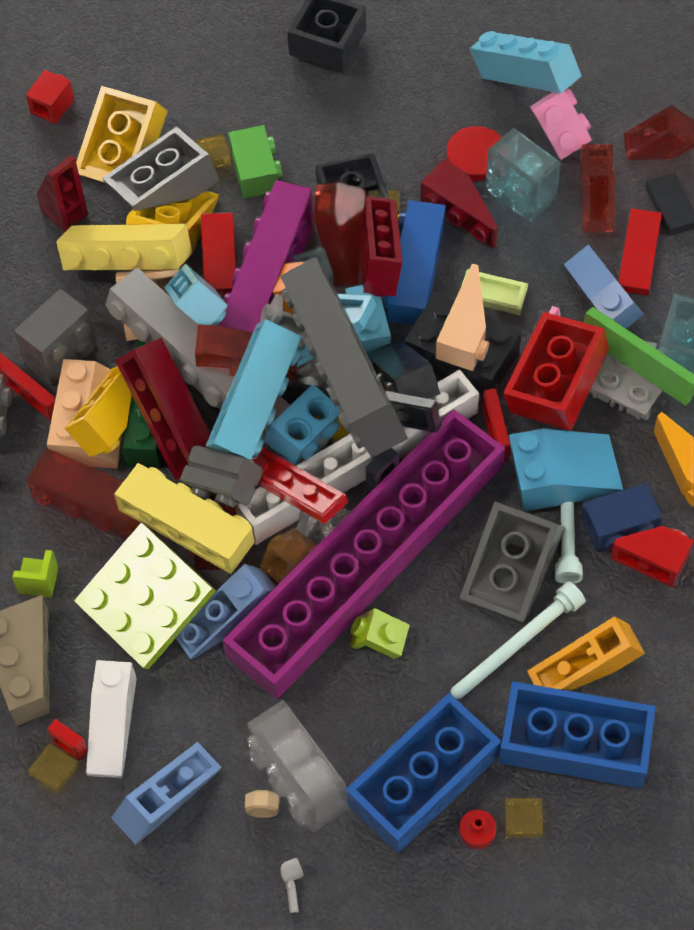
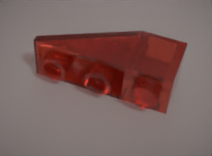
(339, 227)

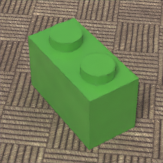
(254, 160)

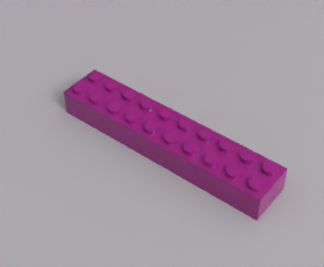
(363, 554)

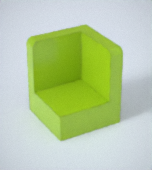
(37, 576)

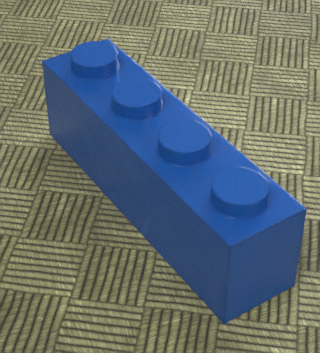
(420, 247)

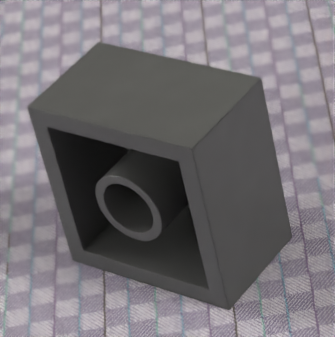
(55, 333)

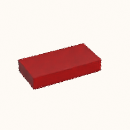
(495, 420)

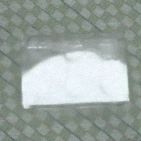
(296, 767)

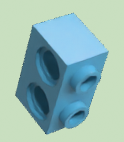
(298, 421)

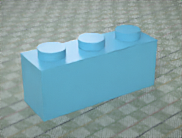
(196, 297)

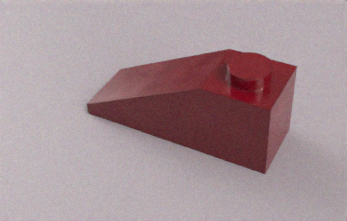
(62, 195)

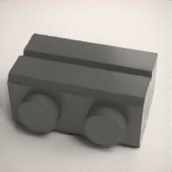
(221, 475)

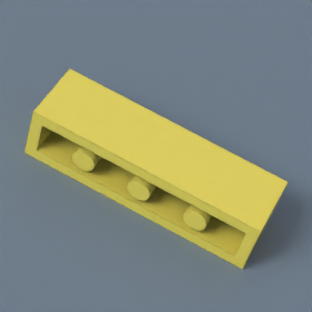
(124, 247)
(185, 517)

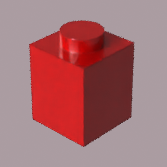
(50, 96)

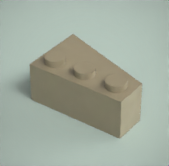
(25, 659)

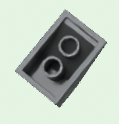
(163, 172)
(511, 561)

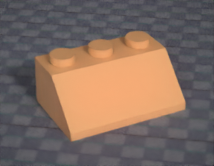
(75, 386)

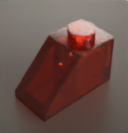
(660, 136)

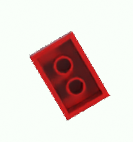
(556, 371)

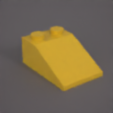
(118, 131)
(179, 212)

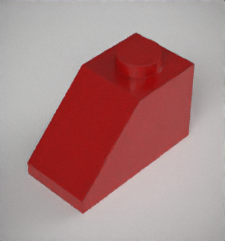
(655, 553)

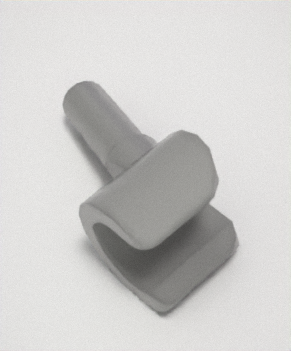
(291, 871)

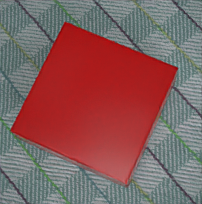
(67, 740)

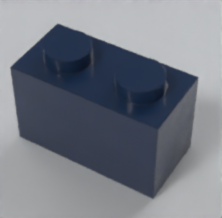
(619, 516)

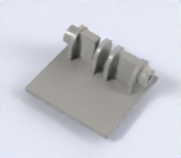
(625, 387)

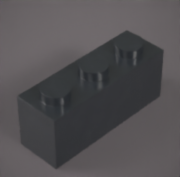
(404, 370)

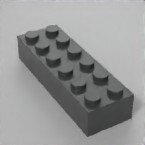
(341, 359)

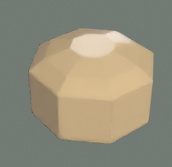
(262, 804)

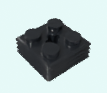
(356, 172)

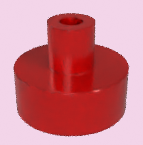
(477, 829)

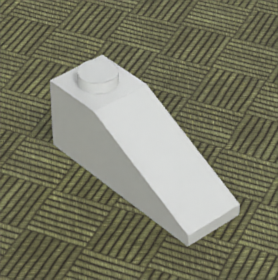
(110, 718)

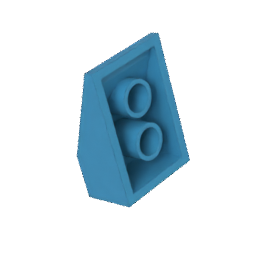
(563, 467)

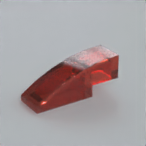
(597, 188)
(225, 348)

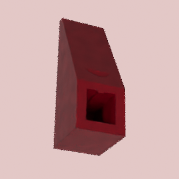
(463, 203)

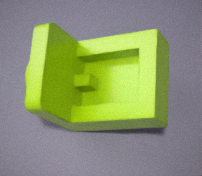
(379, 633)

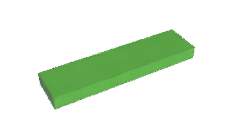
(644, 358)

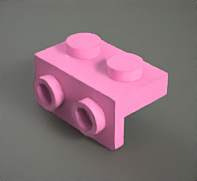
(562, 123)

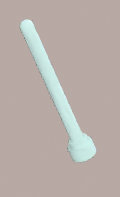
(568, 565)
(567, 599)

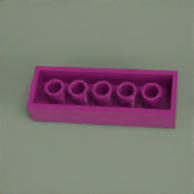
(277, 237)

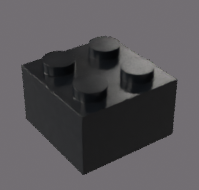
(327, 32)

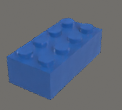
(577, 735)
(423, 772)

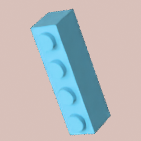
(525, 61)
(254, 390)

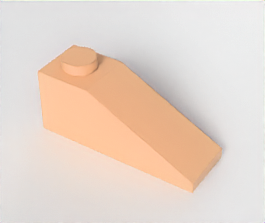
(464, 330)

